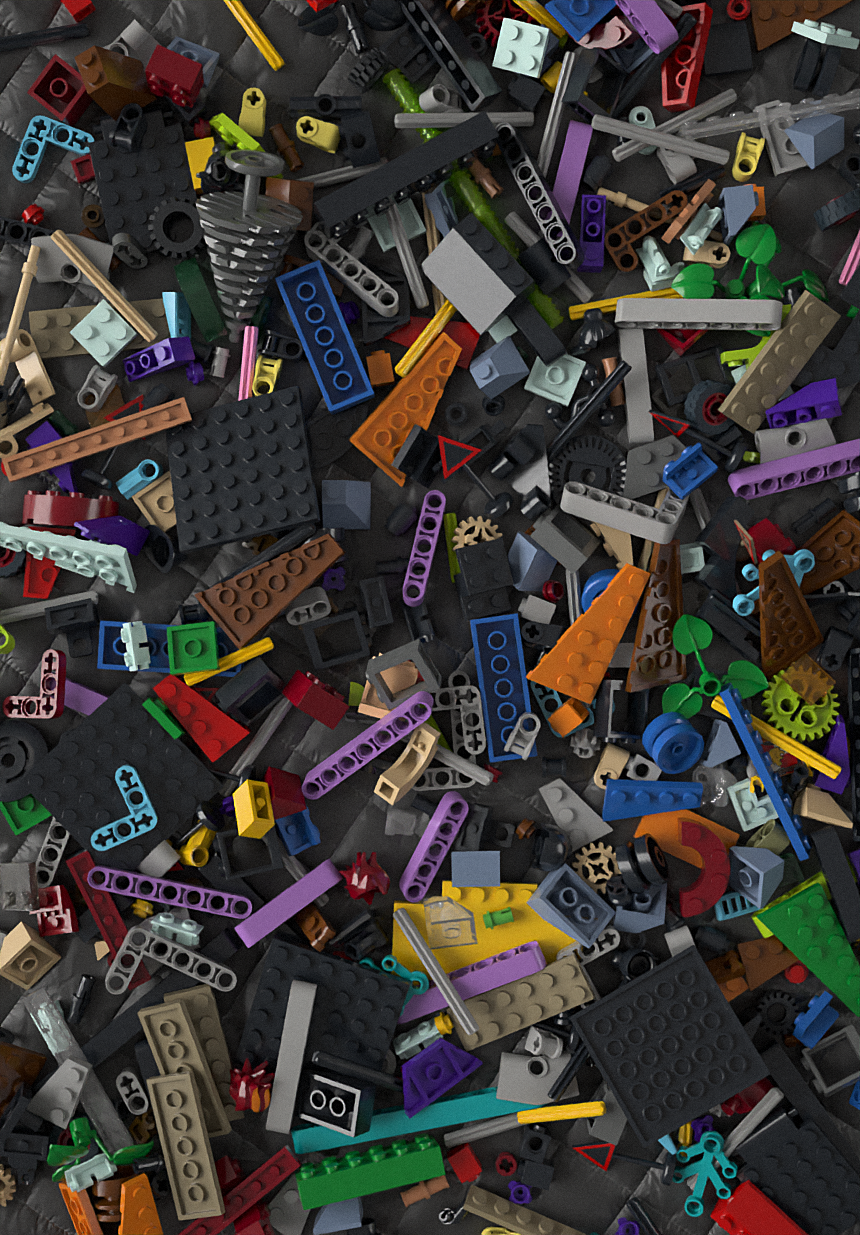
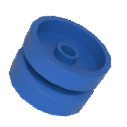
(673, 742)

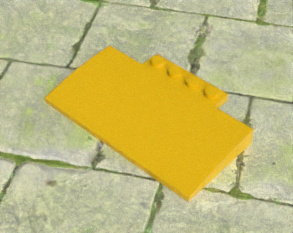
(526, 927)

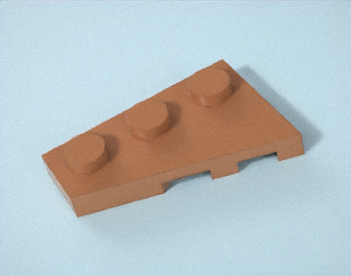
(677, 227)

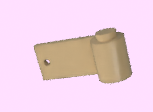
(30, 367)
(8, 444)

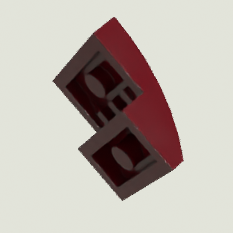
(55, 912)

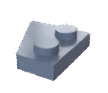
(441, 207)

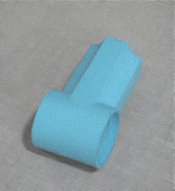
(138, 479)

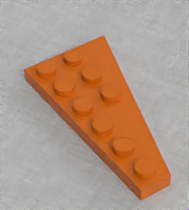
(407, 404)
(589, 644)
(138, 1209)

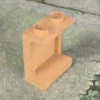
(397, 679)

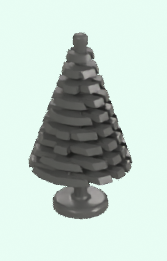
(246, 237)

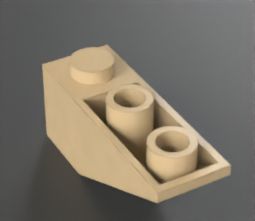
(616, 543)

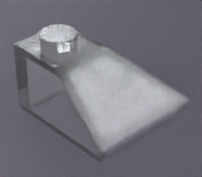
(448, 923)

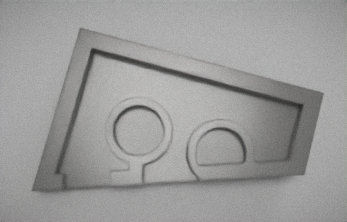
(780, 149)
(62, 1092)

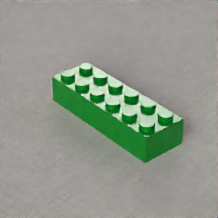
(368, 1171)

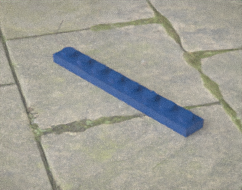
(762, 763)

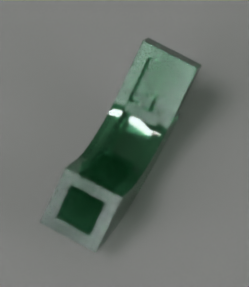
(200, 300)

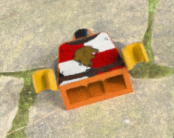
(782, 763)

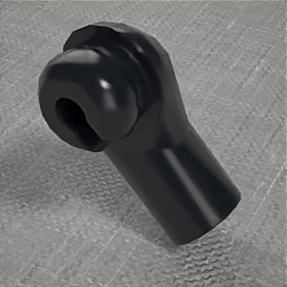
(453, 1215)

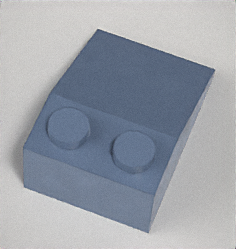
(569, 895)

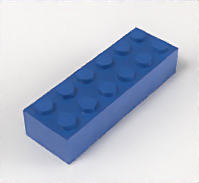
(325, 337)
(112, 649)
(501, 681)

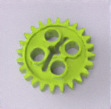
(818, 715)

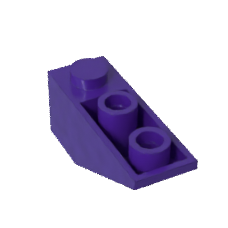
(592, 232)
(159, 358)
(810, 403)
(43, 435)
(115, 531)

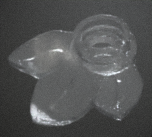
(714, 787)

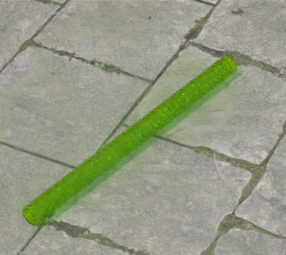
(470, 194)

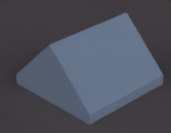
(197, 53)
(818, 137)
(529, 563)
(719, 745)
(476, 869)

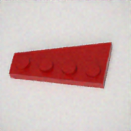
(460, 332)

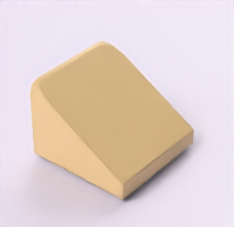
(101, 948)

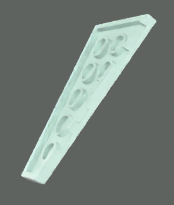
(73, 554)

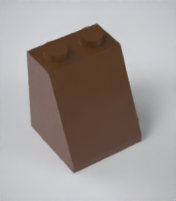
(113, 79)

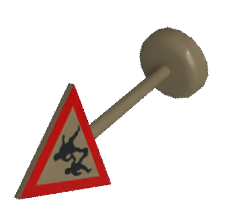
(746, 546)

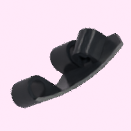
(526, 469)

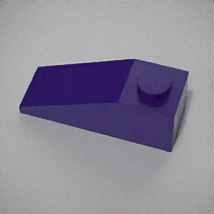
(837, 752)

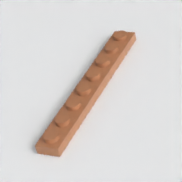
(97, 439)

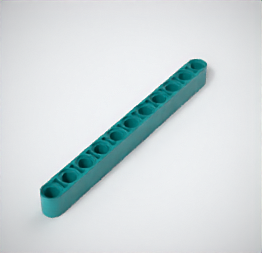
(394, 1122)

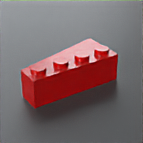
(683, 66)
(201, 717)

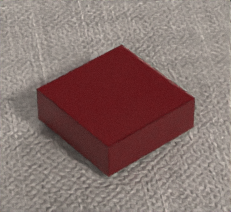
(83, 169)

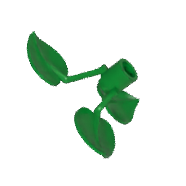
(697, 281)
(767, 284)
(693, 634)
(81, 1138)

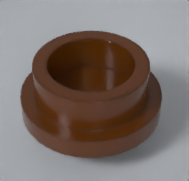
(526, 829)

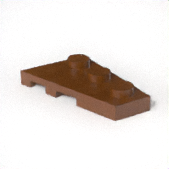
(764, 959)

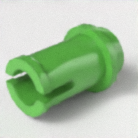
(497, 918)

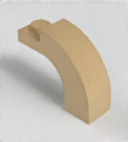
(410, 766)

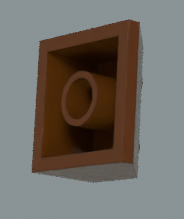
(295, 192)

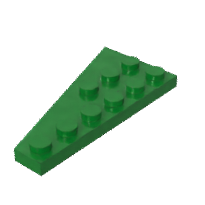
(815, 937)

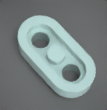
(647, 123)

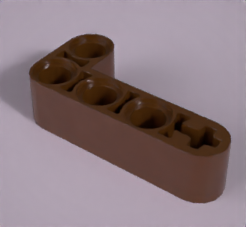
(646, 225)

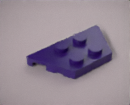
(434, 1073)

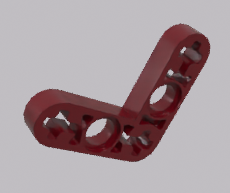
(44, 701)

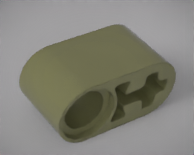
(770, 836)

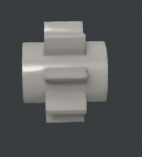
(585, 743)

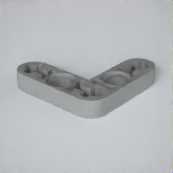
(465, 708)
(585, 958)

